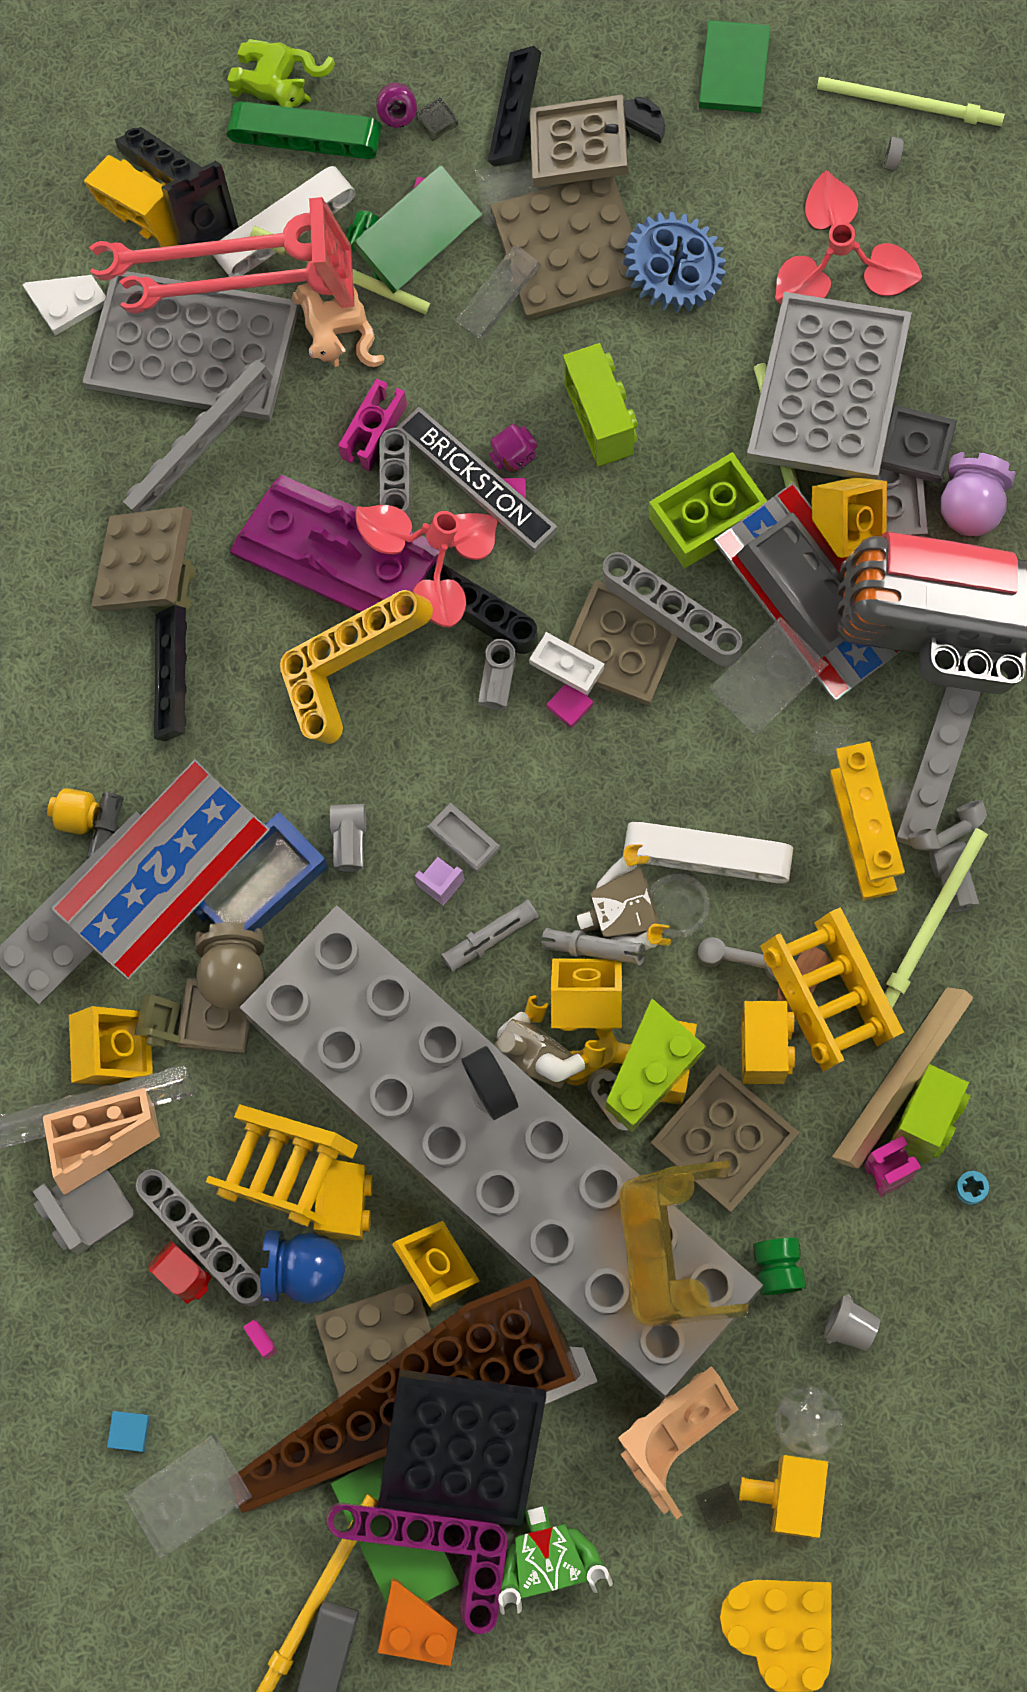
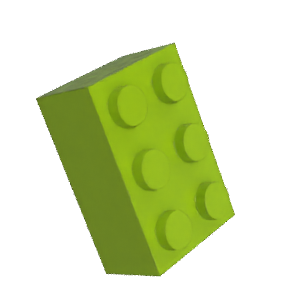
(600, 404)
(704, 508)
(932, 1113)

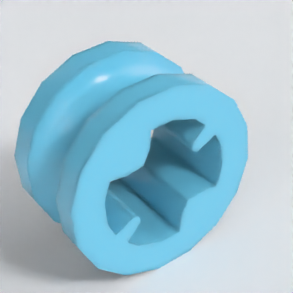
(976, 1178)

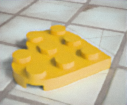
(784, 1629)

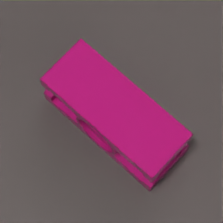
(367, 413)
(891, 1166)

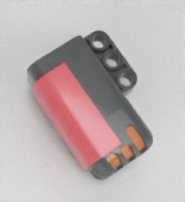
(939, 602)

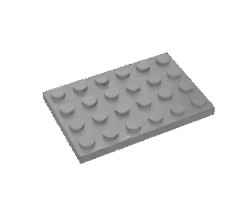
(189, 345)
(829, 386)

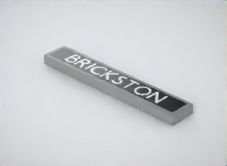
(478, 480)

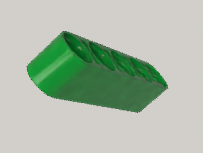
(304, 130)

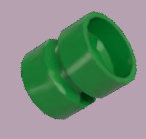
(779, 1266)

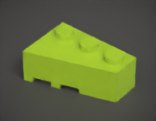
(653, 1066)

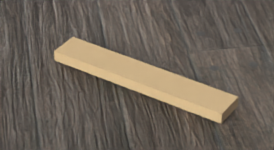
(902, 1077)

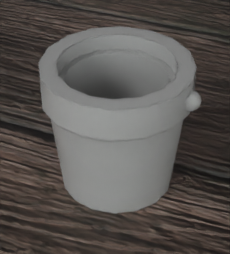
(851, 1324)

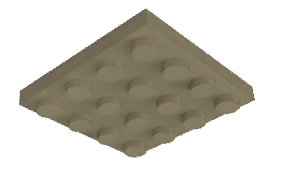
(577, 239)

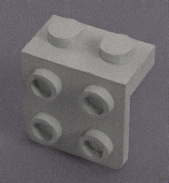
(85, 1212)

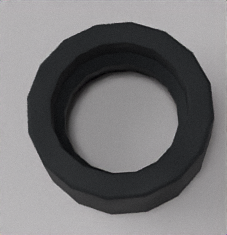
(490, 1083)

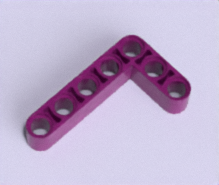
(433, 1540)

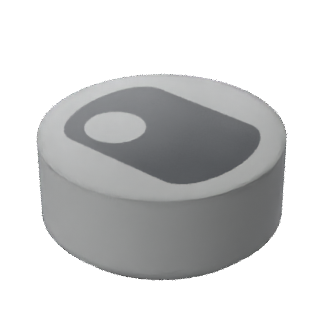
(893, 153)

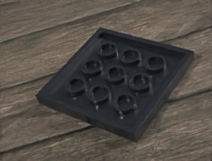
(461, 1447)

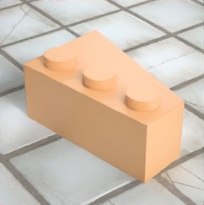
(97, 1136)

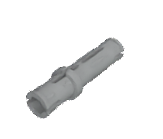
(478, 943)
(580, 944)

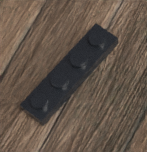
(514, 106)
(170, 673)

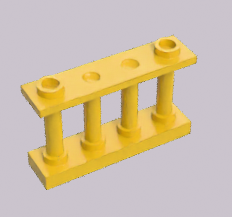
(866, 821)
(857, 975)
(281, 1131)

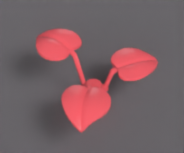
(835, 206)
(472, 534)

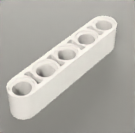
(326, 184)
(711, 852)

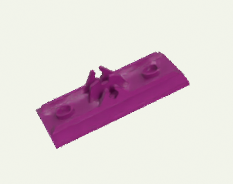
(319, 547)

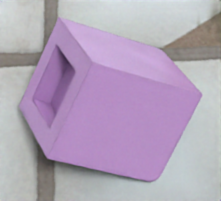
(440, 880)

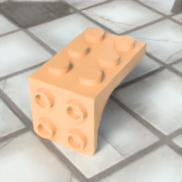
(673, 1428)

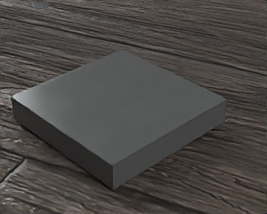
(918, 444)

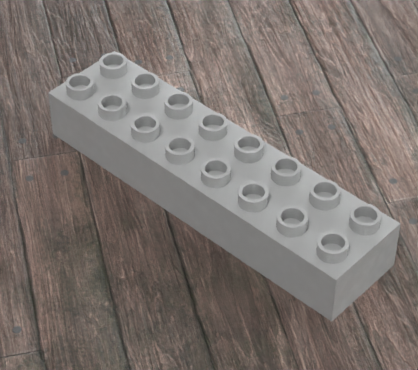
(523, 1181)

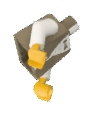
(625, 904)
(538, 1052)

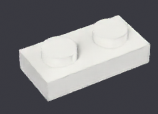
(566, 663)

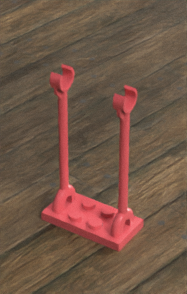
(326, 272)

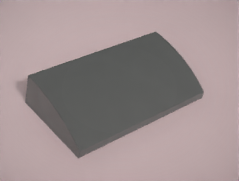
(797, 581)

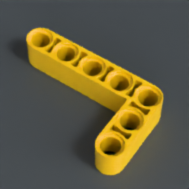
(343, 653)

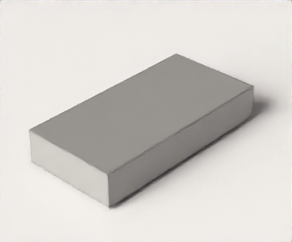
(464, 837)

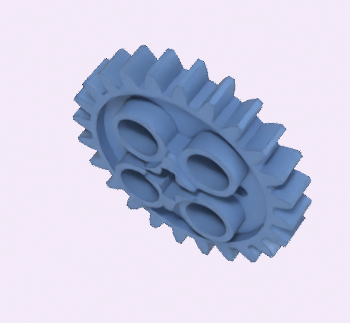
(702, 269)

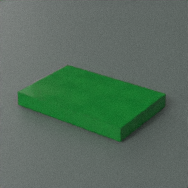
(734, 66)

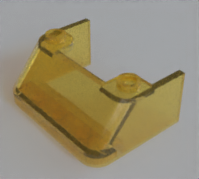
(654, 1290)

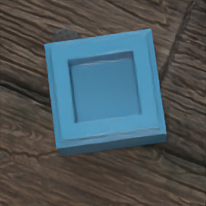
(128, 1431)

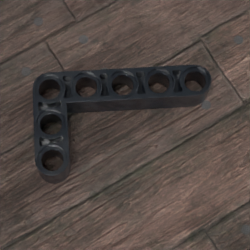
(488, 604)

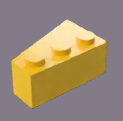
(132, 197)

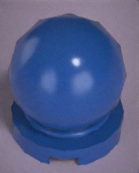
(304, 1268)

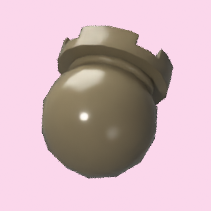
(229, 964)

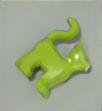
(271, 73)

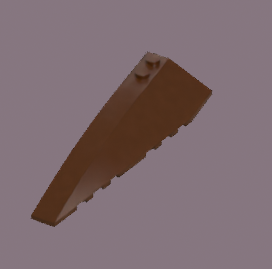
(493, 1339)

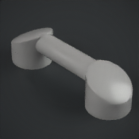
(971, 817)
(713, 952)

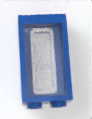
(265, 878)

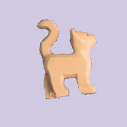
(328, 319)

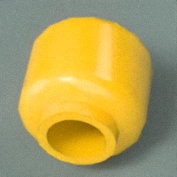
(73, 811)

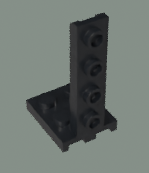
(193, 194)

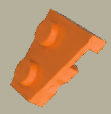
(415, 1629)

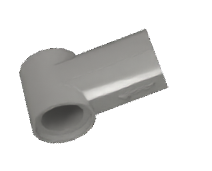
(497, 677)
(347, 828)
(942, 864)

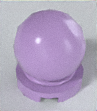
(976, 494)

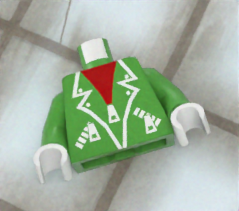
(548, 1561)

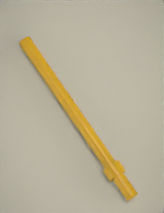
(281, 1660)

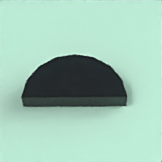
(645, 118)

